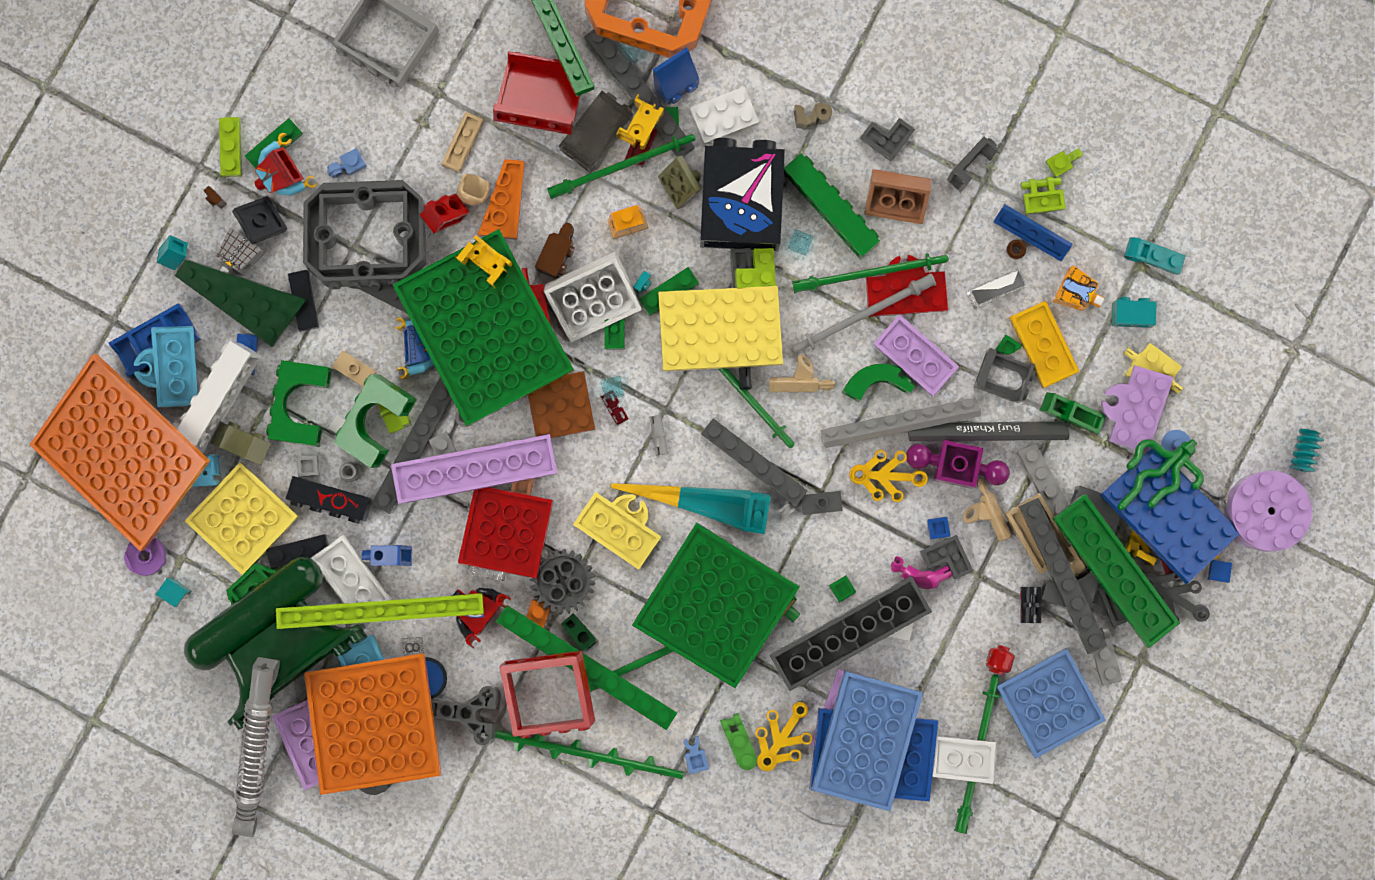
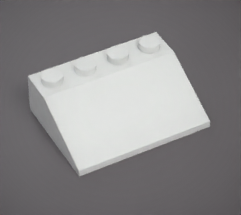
(591, 296)

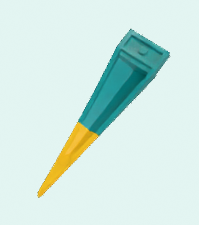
(730, 506)

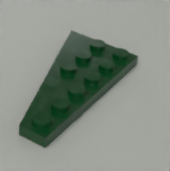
(250, 303)

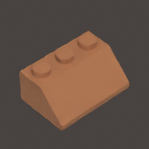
(897, 196)

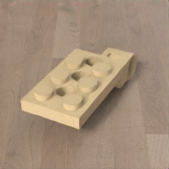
(1024, 535)

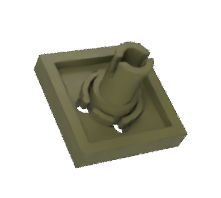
(680, 182)

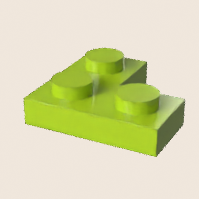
(763, 272)

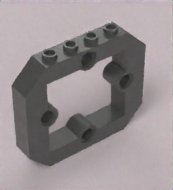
(351, 193)

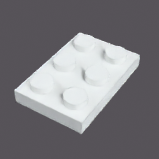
(724, 115)
(964, 759)

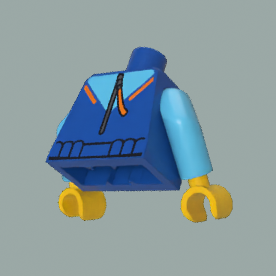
(415, 352)

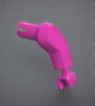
(923, 579)

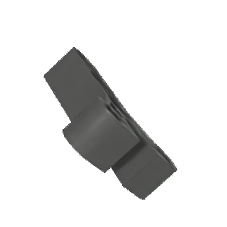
(474, 723)

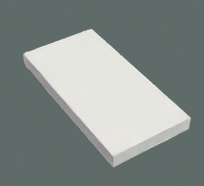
(349, 574)

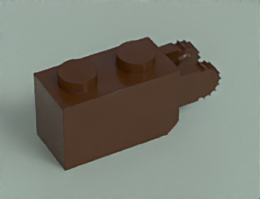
(556, 251)

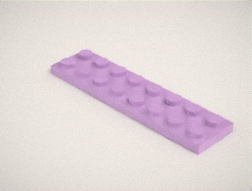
(473, 469)

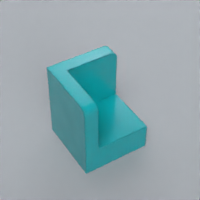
(172, 252)
(172, 591)

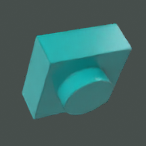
(642, 283)

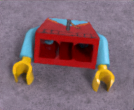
(278, 171)

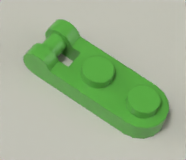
(739, 742)

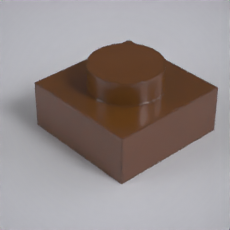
(213, 198)

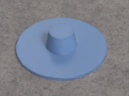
(1173, 439)

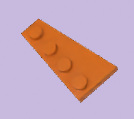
(505, 201)

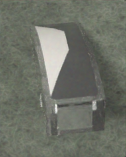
(996, 289)

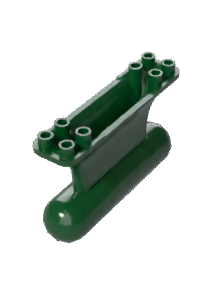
(251, 631)

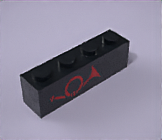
(328, 498)

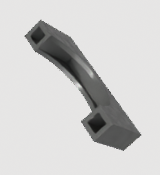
(1087, 582)

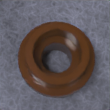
(1016, 243)

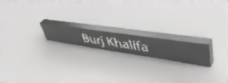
(992, 431)

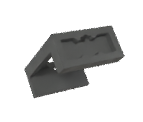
(958, 177)
(1026, 372)

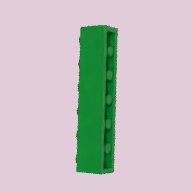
(831, 206)

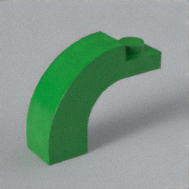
(874, 374)

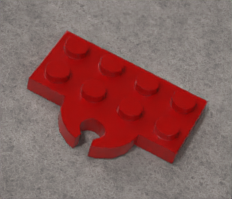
(930, 300)

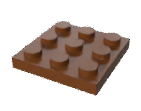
(562, 407)

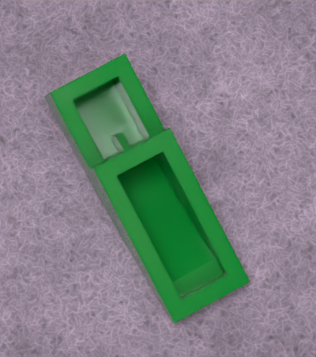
(1072, 412)

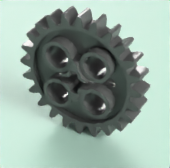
(578, 573)

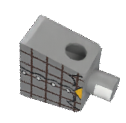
(238, 253)

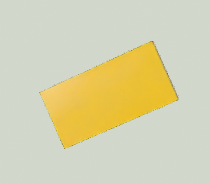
(1044, 344)

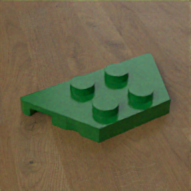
(248, 581)

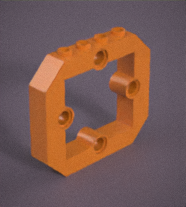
(650, 39)

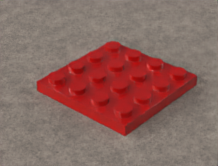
(506, 532)

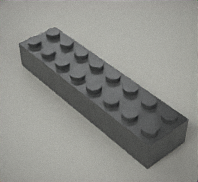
(850, 633)

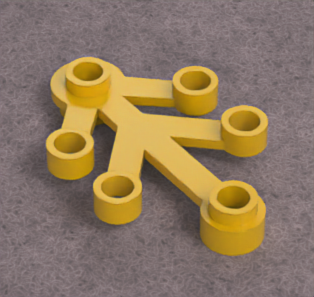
(884, 475)
(780, 739)

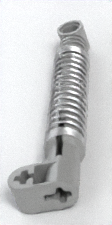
(258, 710)

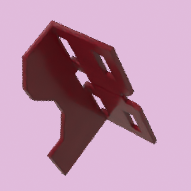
(616, 411)

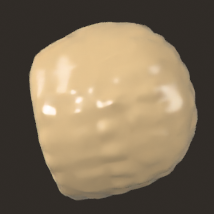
(473, 189)

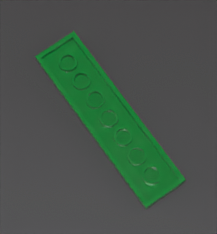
(1116, 570)

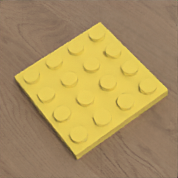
(241, 518)

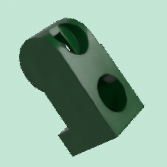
(579, 632)

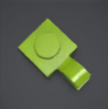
(1061, 162)

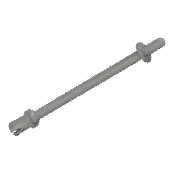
(914, 288)

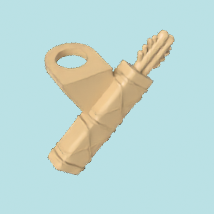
(801, 381)
(988, 510)

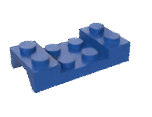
(140, 338)

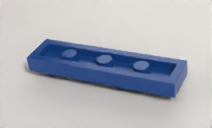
(1032, 232)

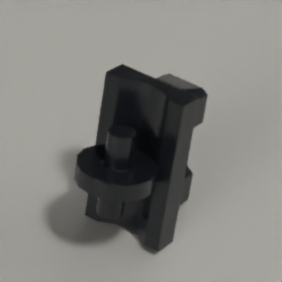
(1030, 604)

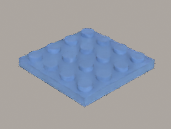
(1050, 703)

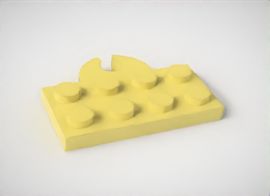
(619, 527)

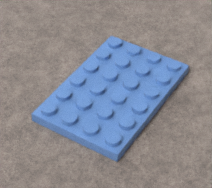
(867, 741)

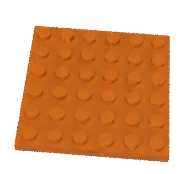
(372, 724)

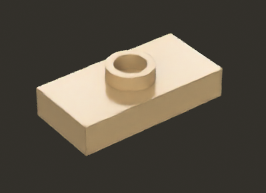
(352, 368)

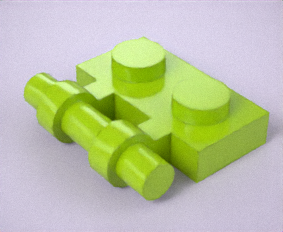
(1046, 201)

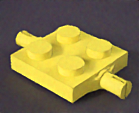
(1154, 360)

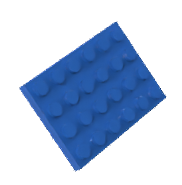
(1181, 528)
(918, 763)

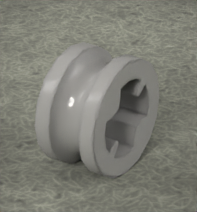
(785, 511)

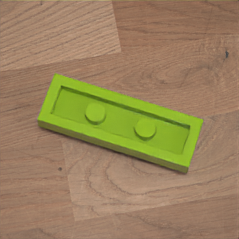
(230, 147)

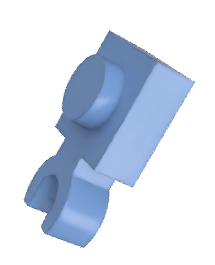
(696, 758)

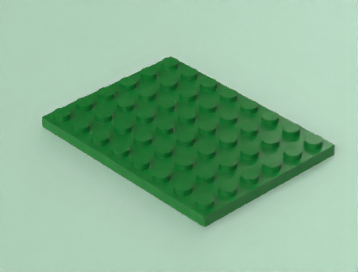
(483, 338)

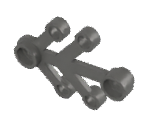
(1172, 594)

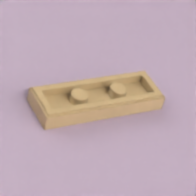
(462, 142)

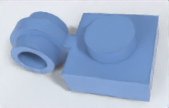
(351, 161)

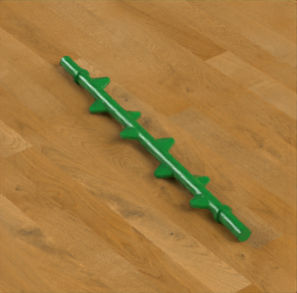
(592, 757)

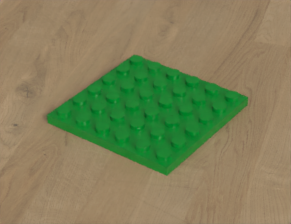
(715, 605)

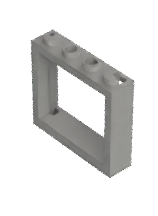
(405, 12)

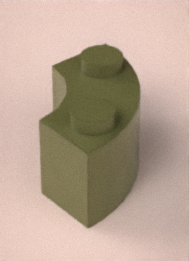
(241, 443)

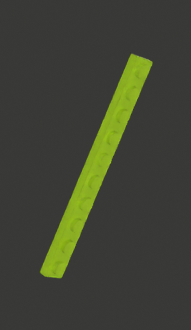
(379, 611)

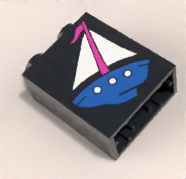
(742, 195)

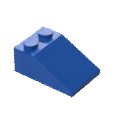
(676, 77)

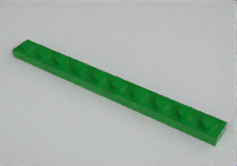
(596, 672)

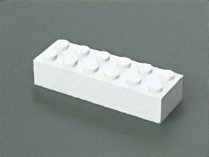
(218, 394)

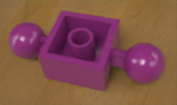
(958, 464)

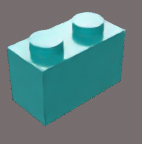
(1134, 313)

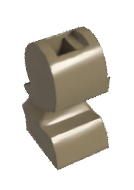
(820, 114)

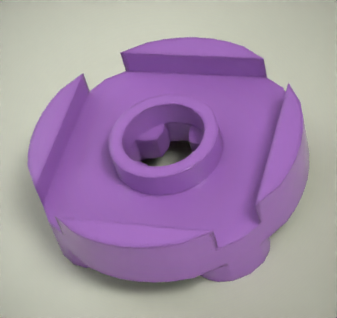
(142, 567)

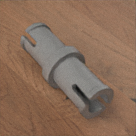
(658, 435)

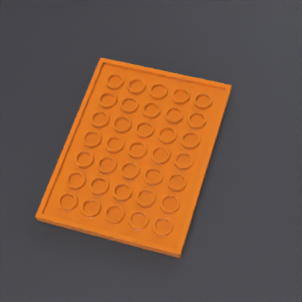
(119, 452)

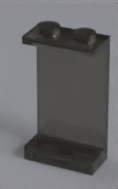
(595, 130)

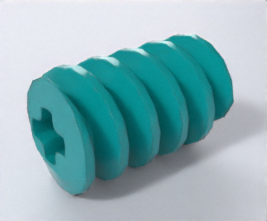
(1306, 452)

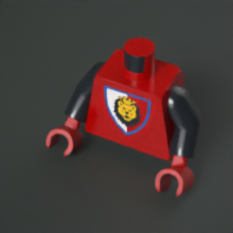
(476, 623)

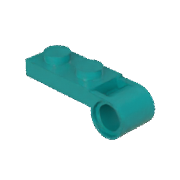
(1154, 255)

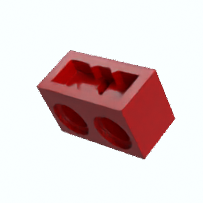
(444, 212)

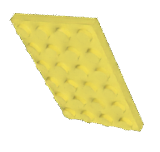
(720, 328)

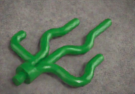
(1178, 457)

